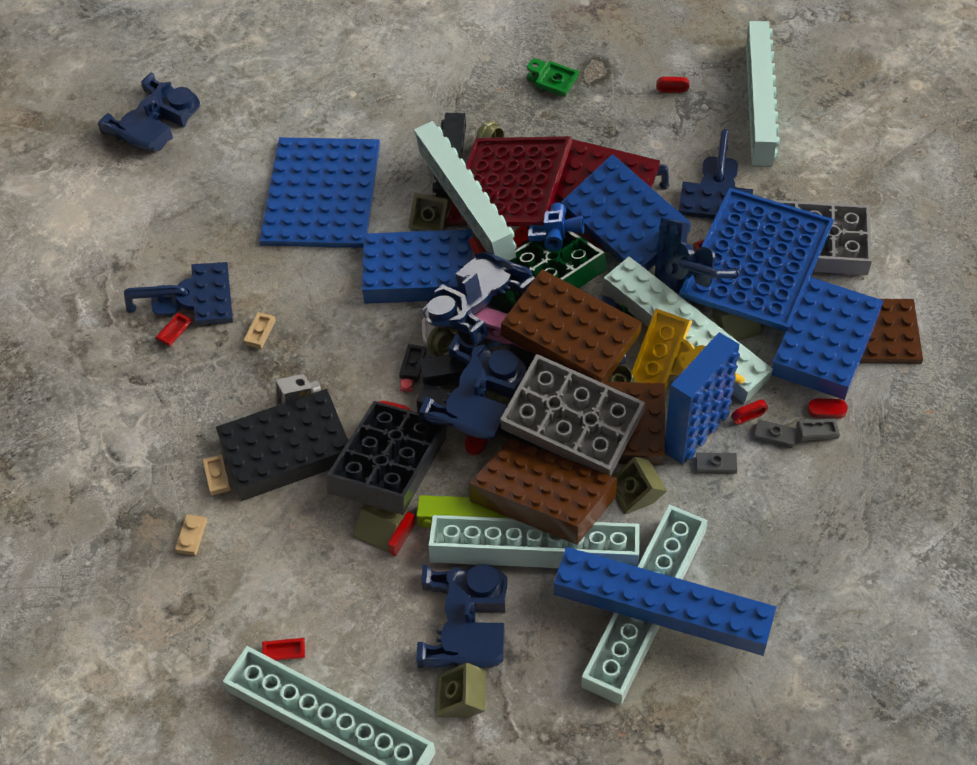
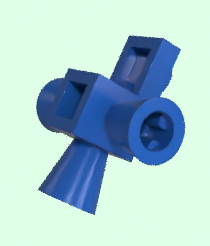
(555, 227)

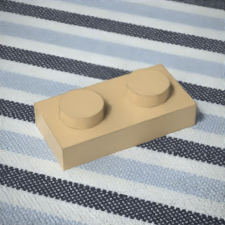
(259, 330)
(216, 475)
(191, 535)

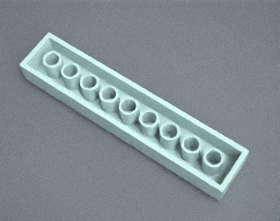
(761, 94)
(465, 192)
(643, 293)
(517, 544)
(627, 638)
(324, 713)

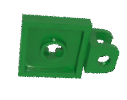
(546, 75)

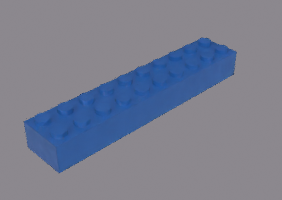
(664, 600)

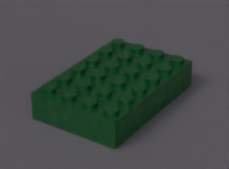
(574, 263)

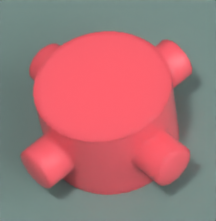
(406, 385)

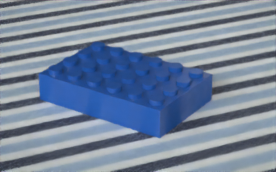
(621, 212)
(412, 264)
(827, 338)
(701, 398)

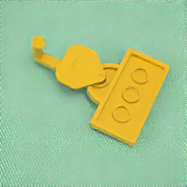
(666, 350)

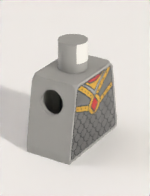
(294, 388)

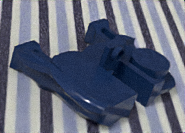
(143, 125)
(480, 280)
(467, 406)
(463, 639)

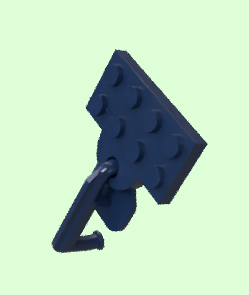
(706, 197)
(678, 261)
(204, 294)

